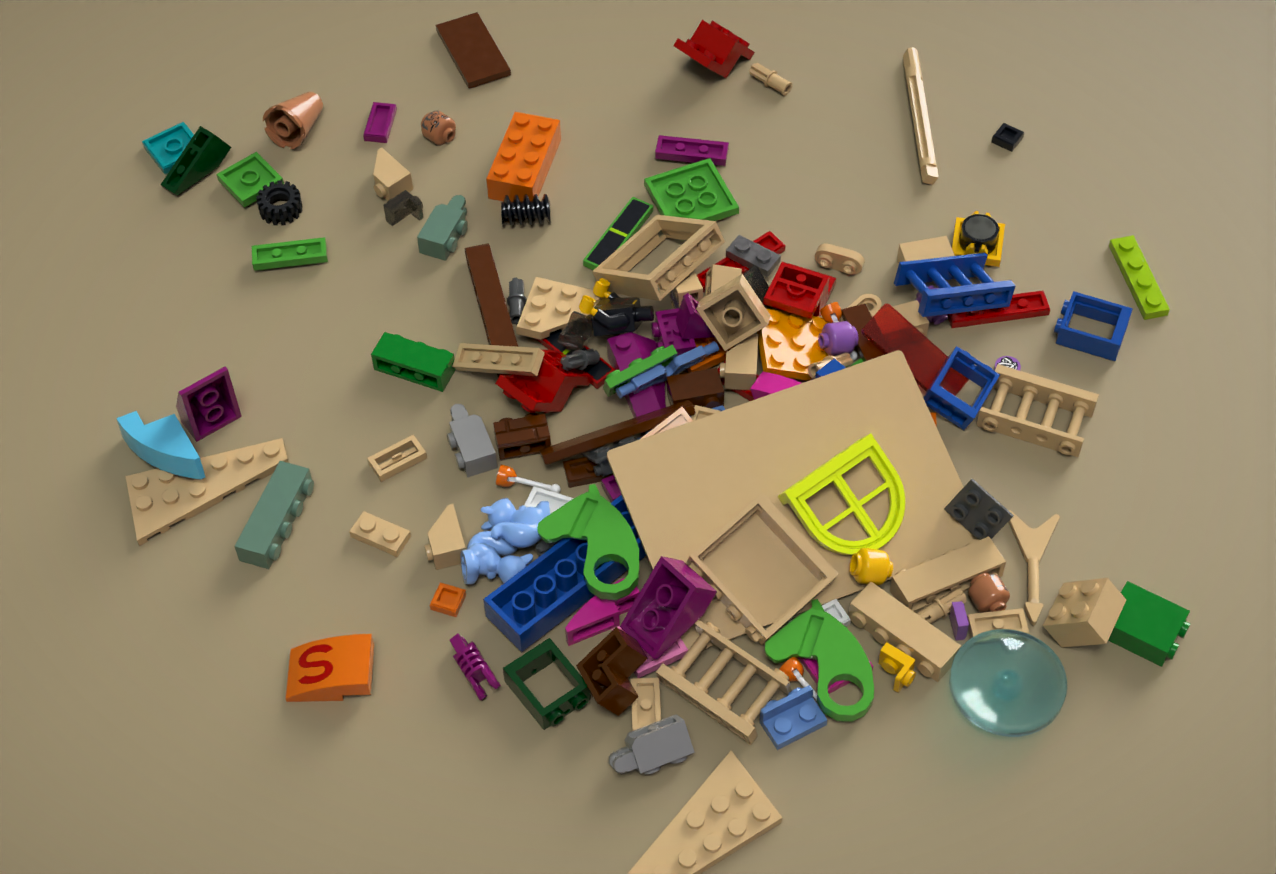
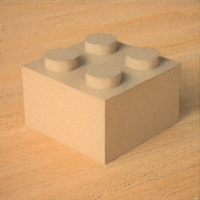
(733, 312)
(1084, 612)

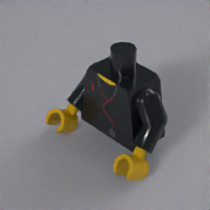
(614, 313)

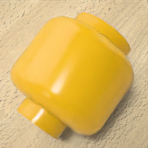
(870, 566)

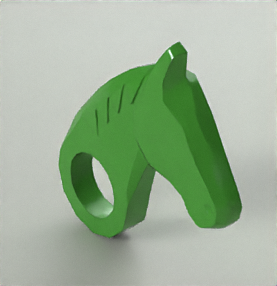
(608, 538)
(838, 657)

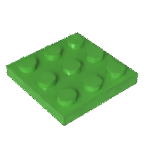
(692, 192)

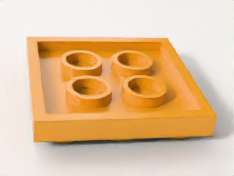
(790, 344)

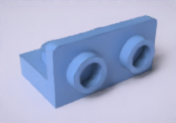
(792, 717)

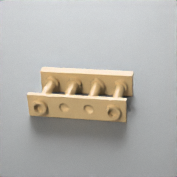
(1045, 391)
(720, 709)

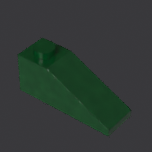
(197, 160)

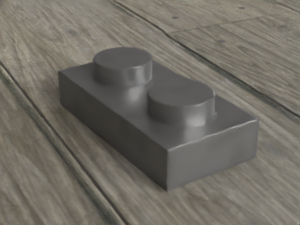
(752, 254)

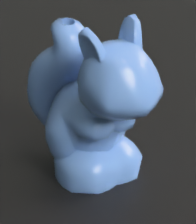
(514, 525)
(484, 559)

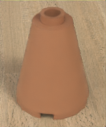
(292, 119)

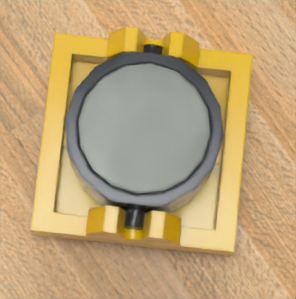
(979, 235)

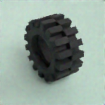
(282, 212)

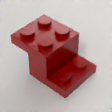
(715, 47)
(799, 290)
(548, 389)

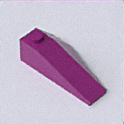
(624, 350)

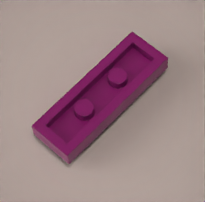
(691, 150)

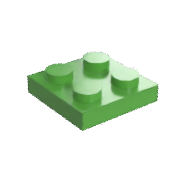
(247, 178)

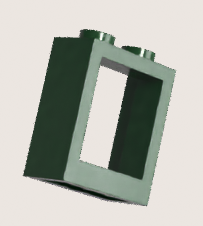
(533, 662)

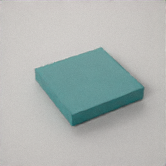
(168, 145)

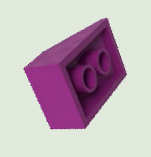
(208, 404)
(667, 606)

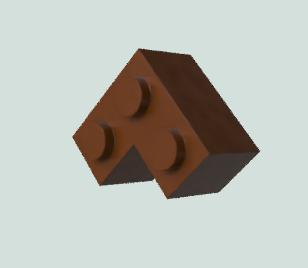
(608, 670)

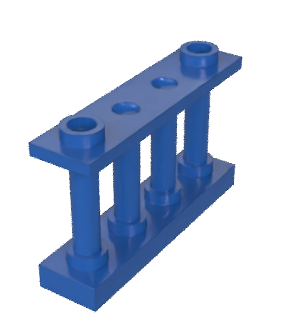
(954, 299)

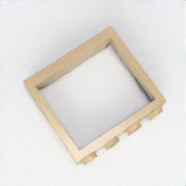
(702, 240)
(791, 538)

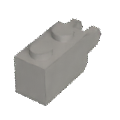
(471, 441)
(653, 747)

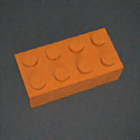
(524, 157)

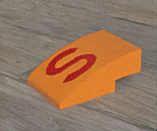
(331, 669)

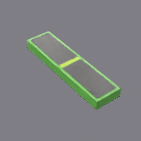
(621, 229)

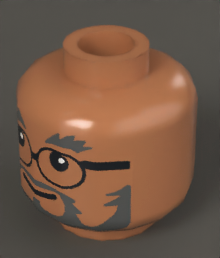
(438, 127)
(988, 593)

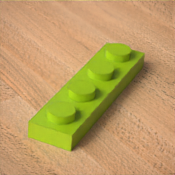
(1139, 277)

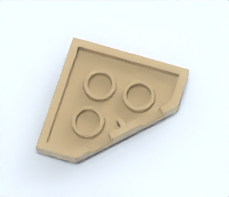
(550, 307)

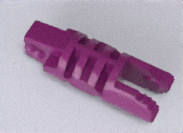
(473, 665)

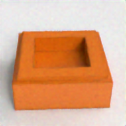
(448, 599)

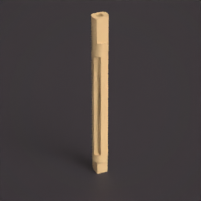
(920, 116)

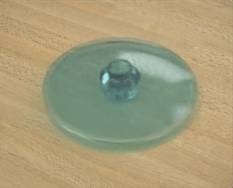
(1008, 682)

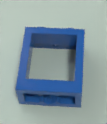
(1097, 310)
(951, 406)

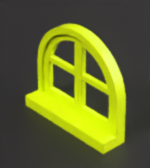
(831, 472)

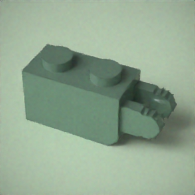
(443, 229)

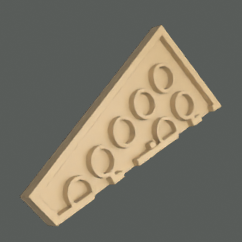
(165, 498)
(713, 824)

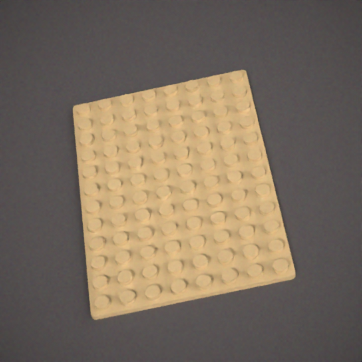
(707, 471)

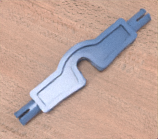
(659, 373)

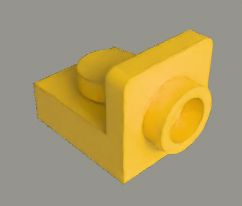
(898, 663)

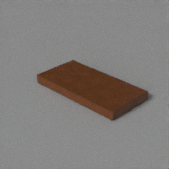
(473, 50)

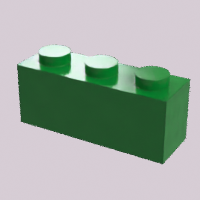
(413, 361)

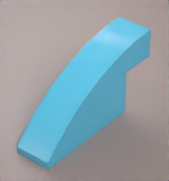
(162, 444)

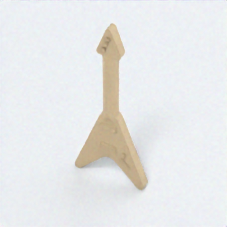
(1033, 545)

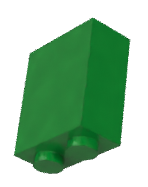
(1149, 625)

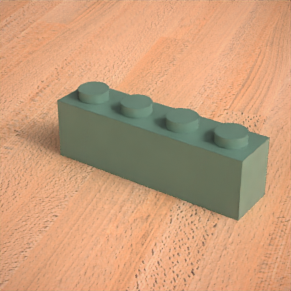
(274, 515)

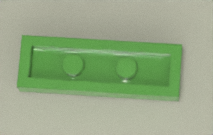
(289, 253)
(658, 356)

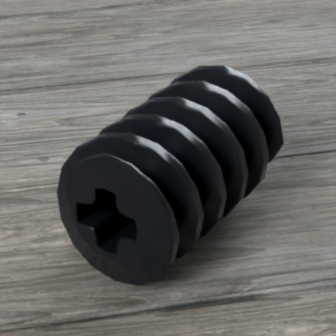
(525, 209)

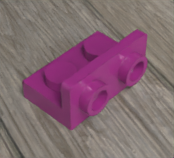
(668, 332)

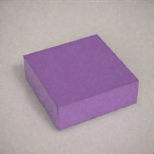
(959, 620)

